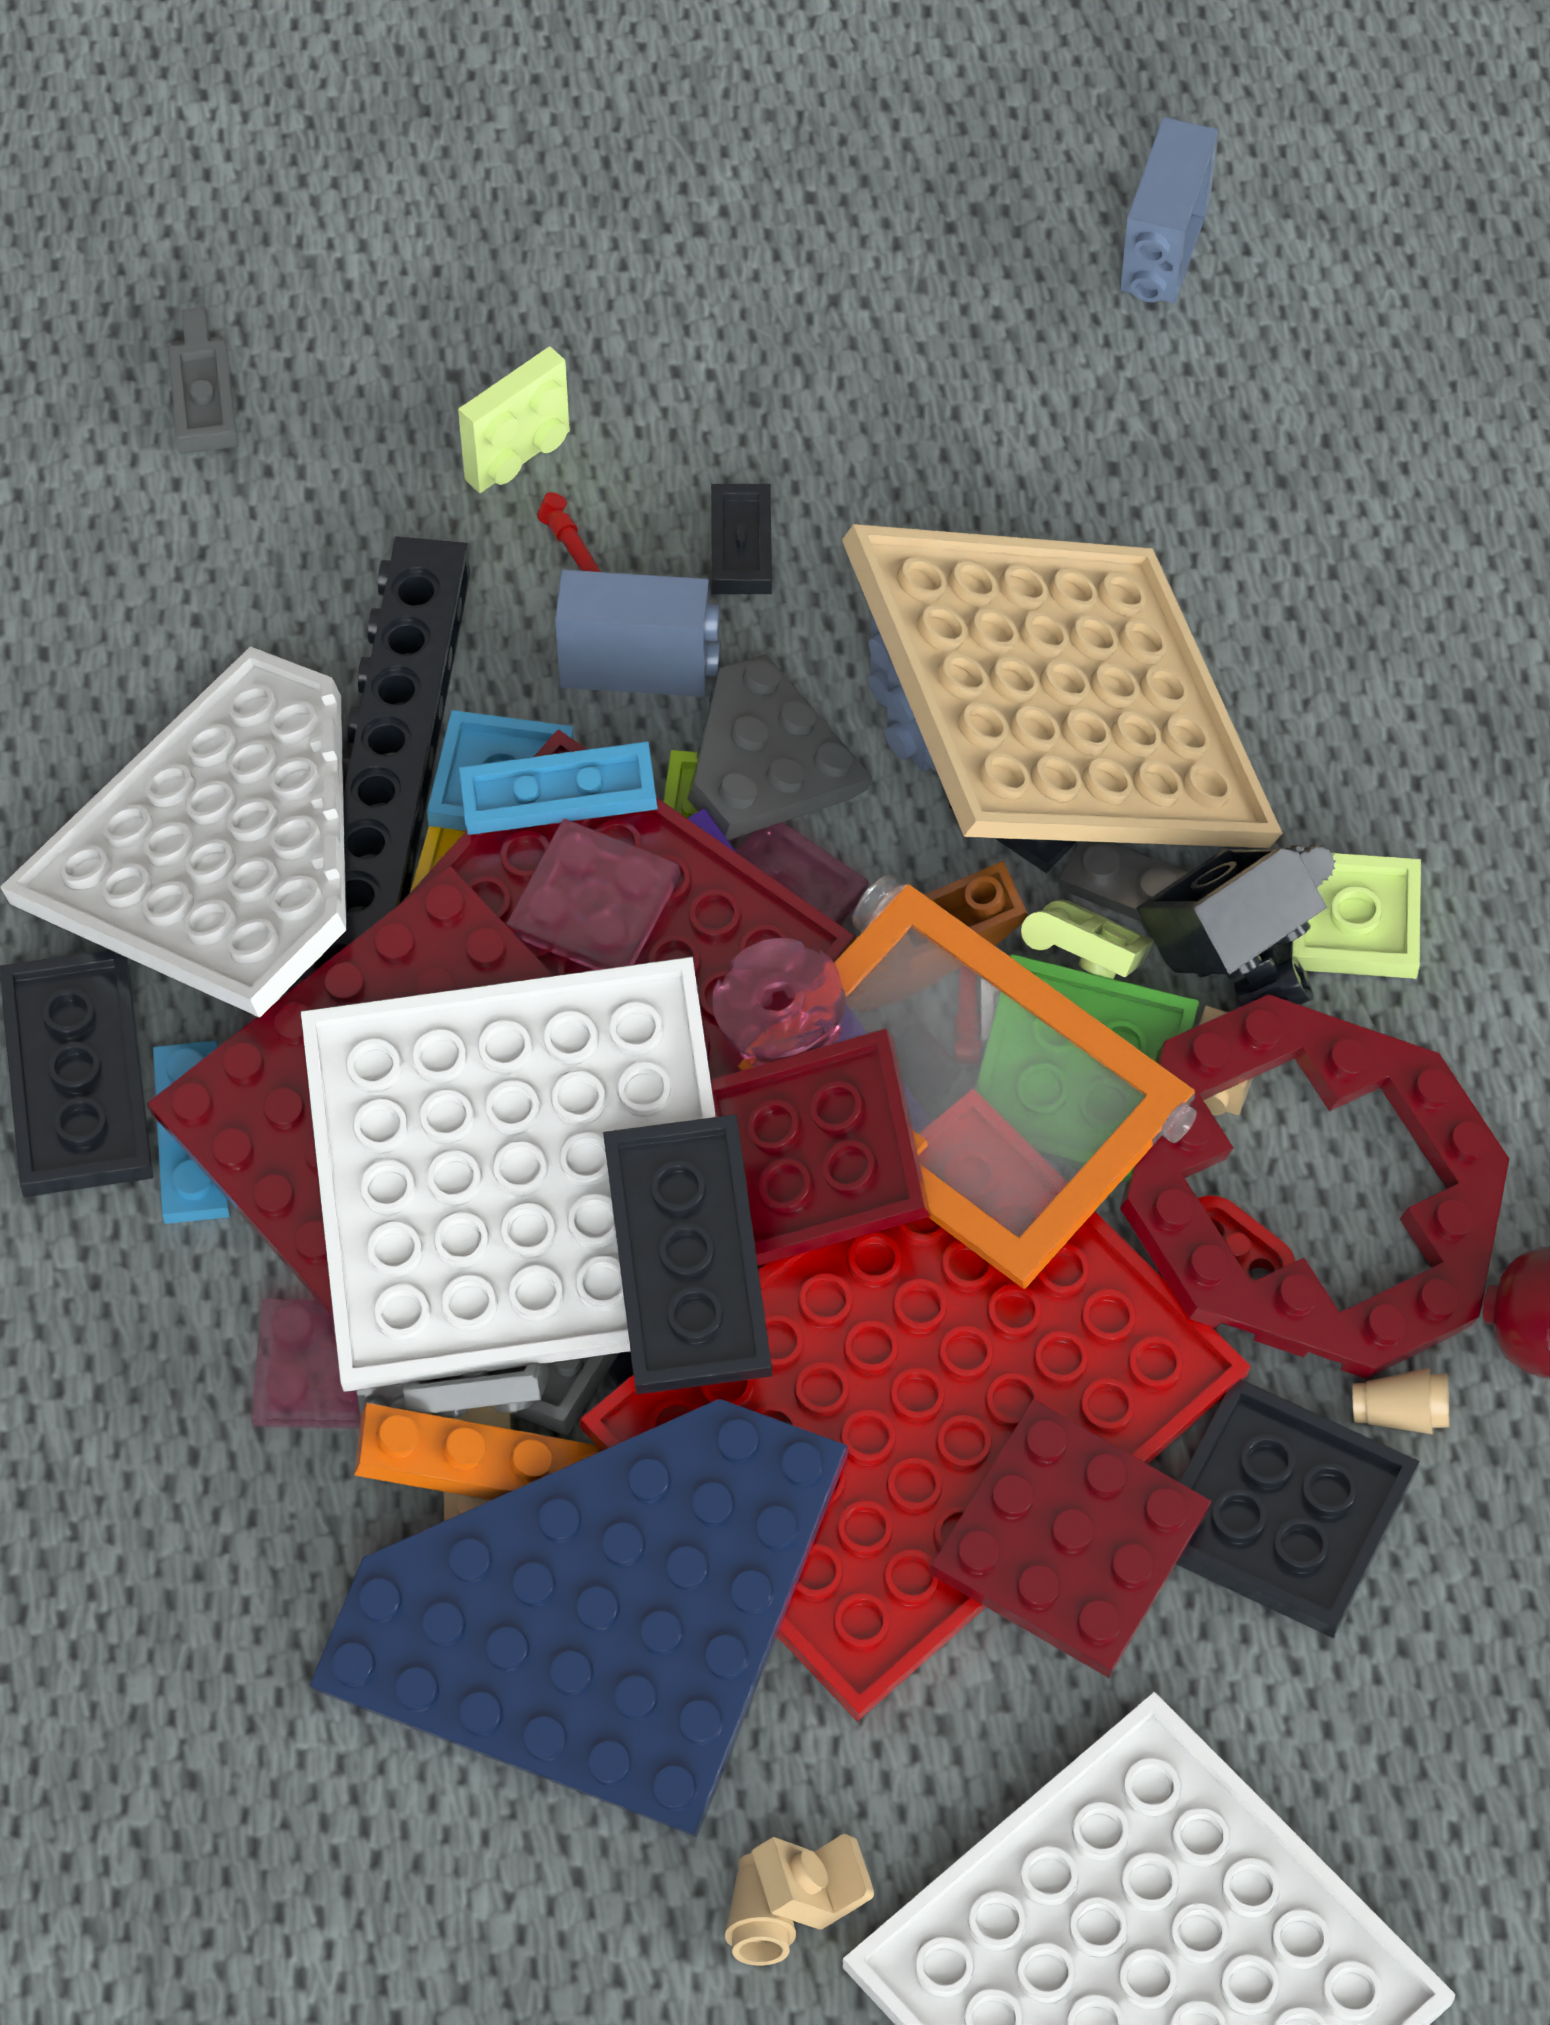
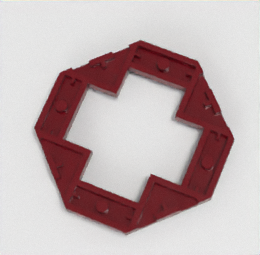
(1290, 1304)

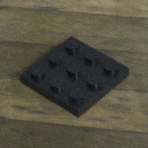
(1291, 1505)

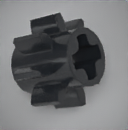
(1277, 978)

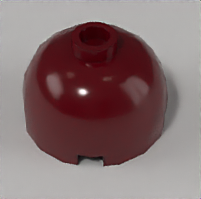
(1522, 1312)

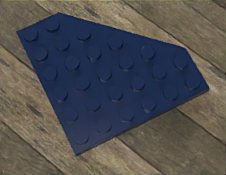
(599, 1612)

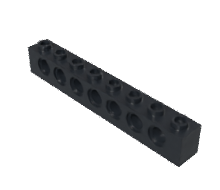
(437, 580)

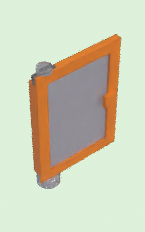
(1008, 1085)

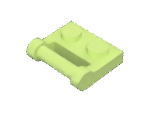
(1100, 942)

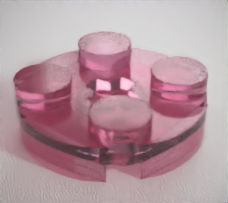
(802, 1026)

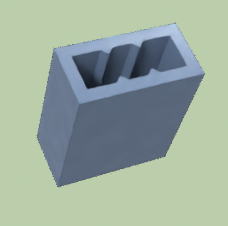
(636, 633)

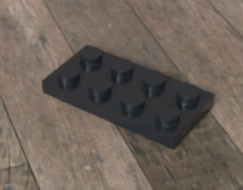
(75, 1073)
(687, 1254)

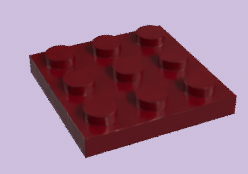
(825, 1145)
(1070, 1538)

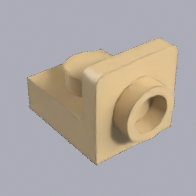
(811, 1884)

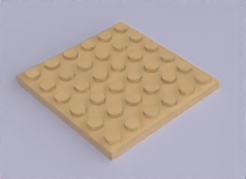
(1059, 690)

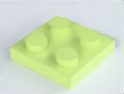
(514, 420)
(1368, 919)

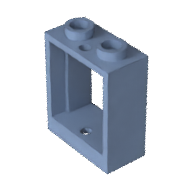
(1168, 210)

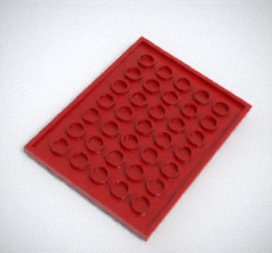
(924, 1374)

